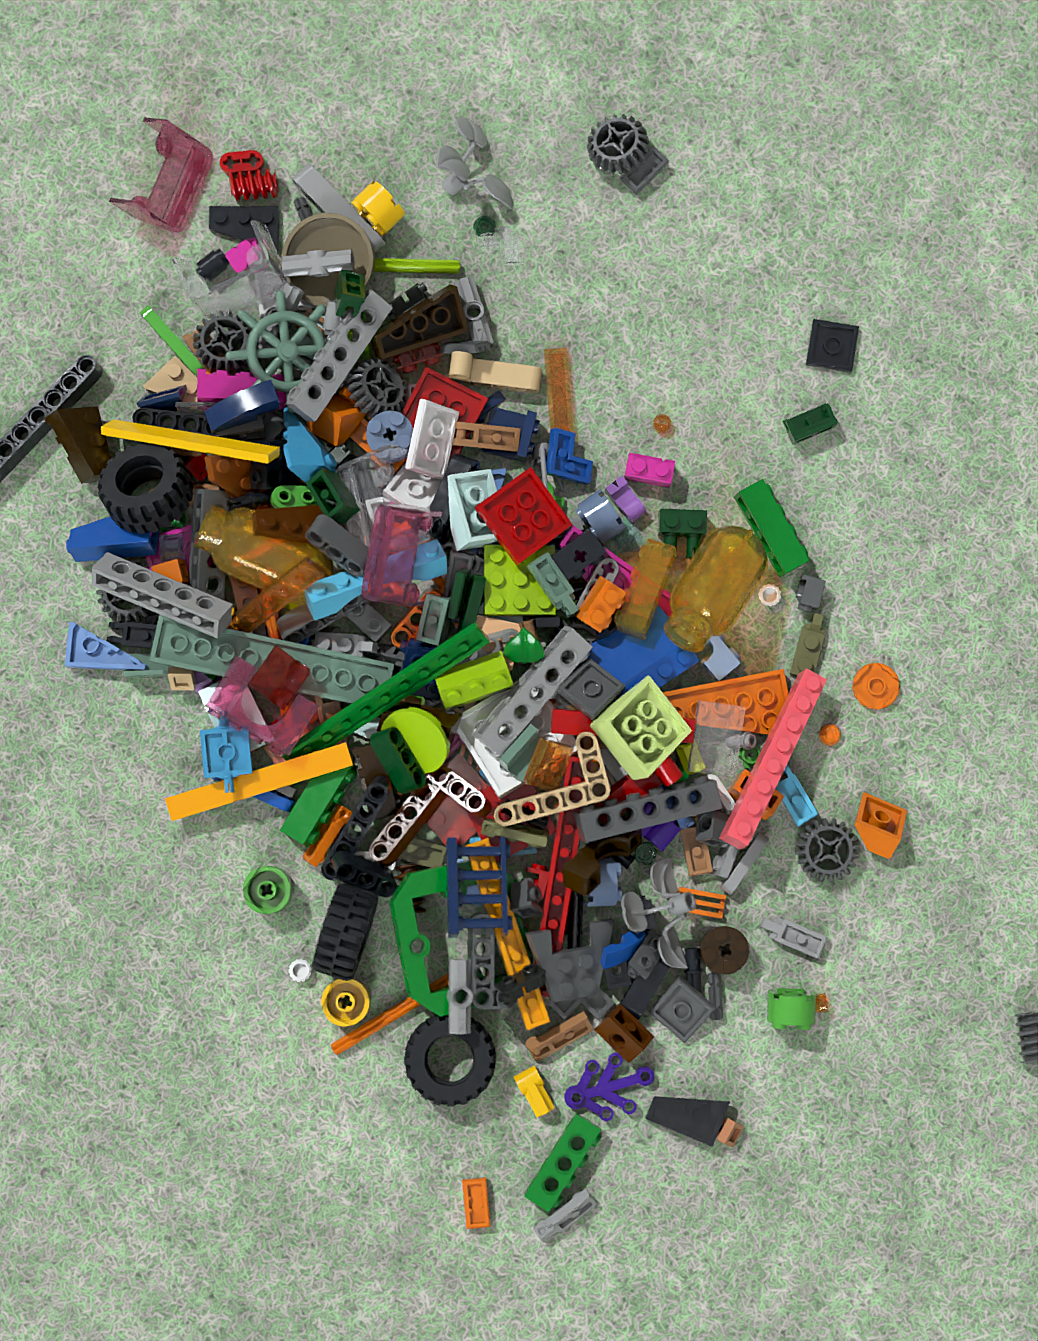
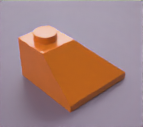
(880, 824)

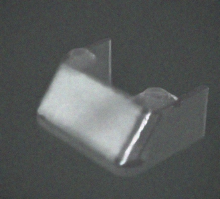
(242, 290)
(364, 481)

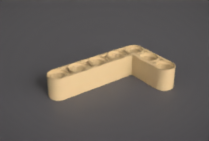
(562, 793)

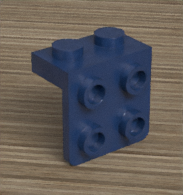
(528, 425)
(414, 650)

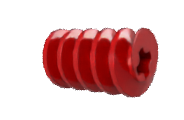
(253, 185)

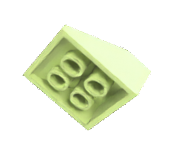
(641, 729)

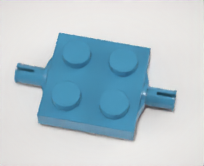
(225, 753)

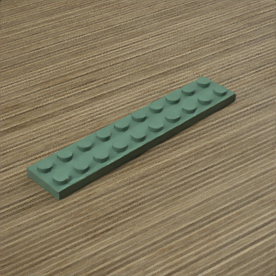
(332, 673)

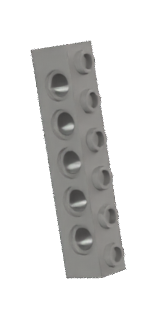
(299, 400)
(162, 595)
(535, 676)

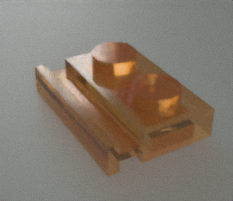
(548, 764)

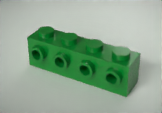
(771, 527)
(316, 805)

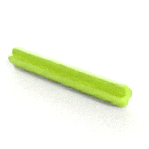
(417, 266)

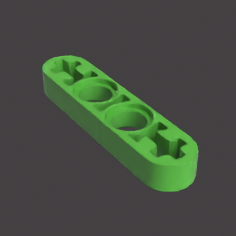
(171, 339)

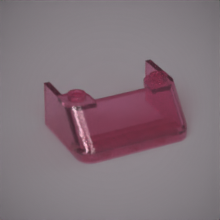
(177, 182)
(394, 552)

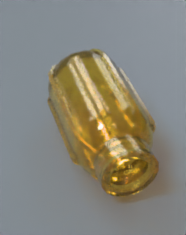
(251, 557)
(715, 586)

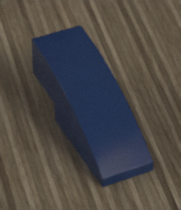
(242, 407)

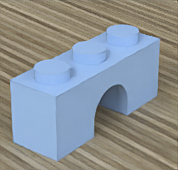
(722, 659)

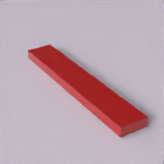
(575, 722)

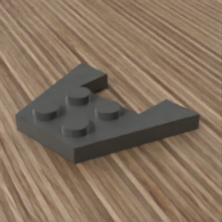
(572, 971)

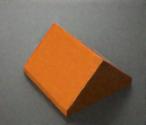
(336, 421)

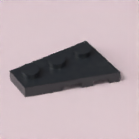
(235, 221)
(689, 1117)

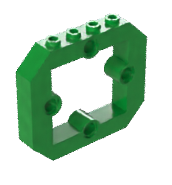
(406, 931)

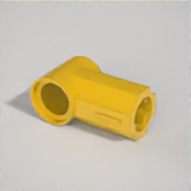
(532, 1087)

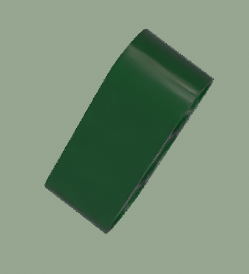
(398, 760)

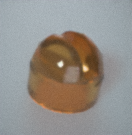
(662, 428)
(821, 1003)

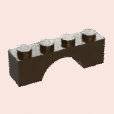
(584, 871)

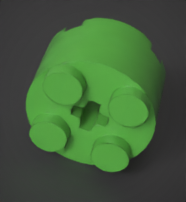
(254, 892)
(791, 1008)

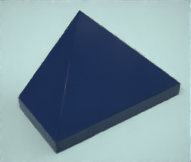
(164, 399)

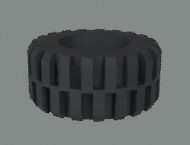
(156, 507)
(345, 932)
(444, 1091)

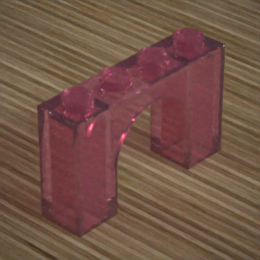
(226, 703)

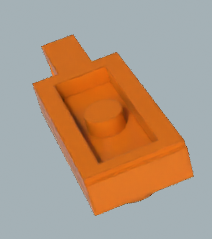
(328, 834)

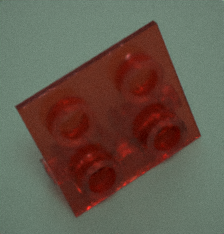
(430, 358)
(279, 677)

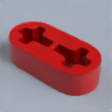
(241, 156)

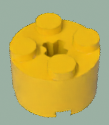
(378, 208)
(333, 1006)

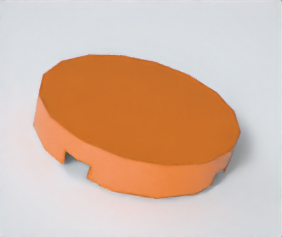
(873, 679)

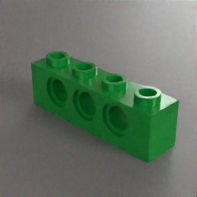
(549, 1198)

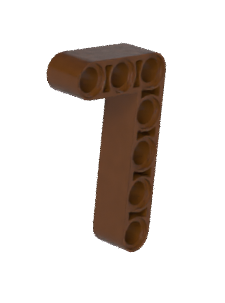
(424, 811)

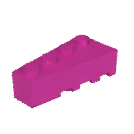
(221, 385)

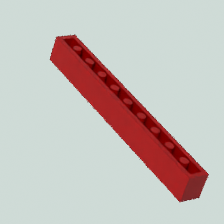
(565, 848)

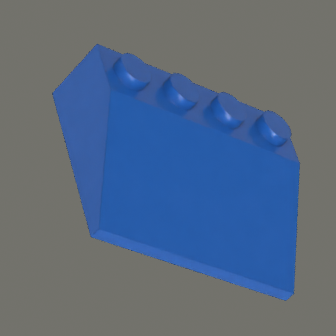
(633, 658)

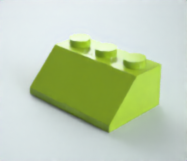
(474, 681)

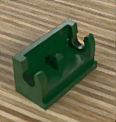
(349, 292)
(810, 423)

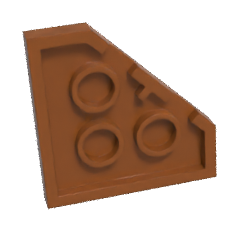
(231, 475)

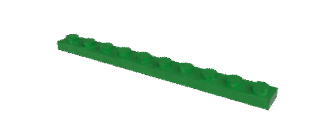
(391, 691)

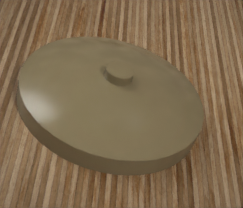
(328, 233)

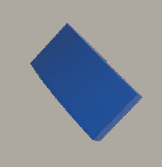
(618, 953)

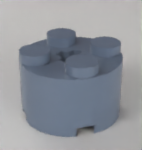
(385, 423)
(601, 516)
(608, 891)

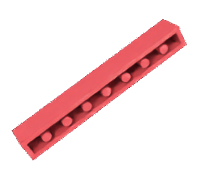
(772, 759)

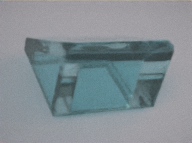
(629, 537)
(171, 547)

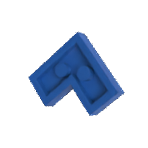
(561, 460)

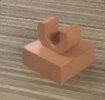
(730, 1132)

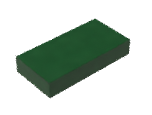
(459, 593)

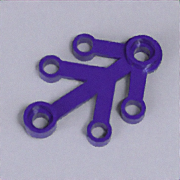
(604, 1088)

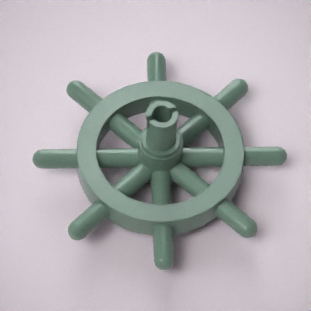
(285, 350)

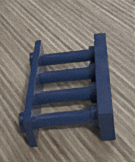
(457, 899)

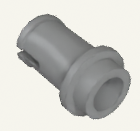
(748, 740)

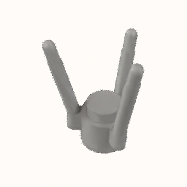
(539, 456)

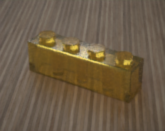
(646, 588)

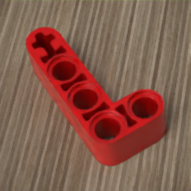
(665, 774)

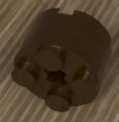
(729, 962)

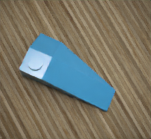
(303, 450)

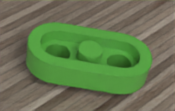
(294, 495)

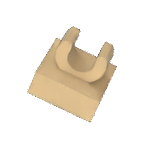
(181, 679)

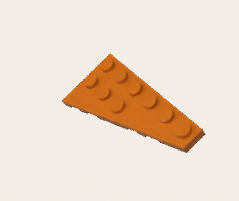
(760, 694)

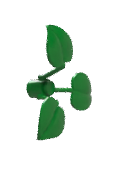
(525, 649)

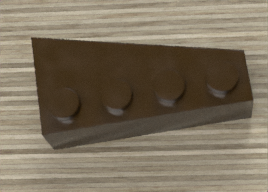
(424, 324)

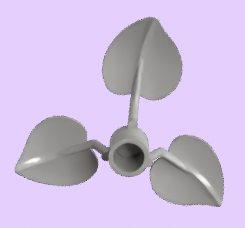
(452, 161)
(678, 904)

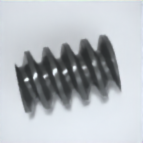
(1030, 1033)

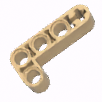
(494, 373)

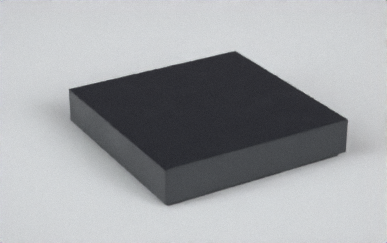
(832, 345)

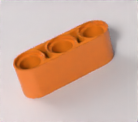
(406, 624)

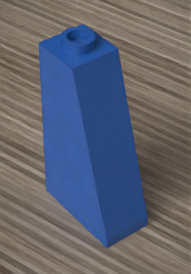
(103, 536)

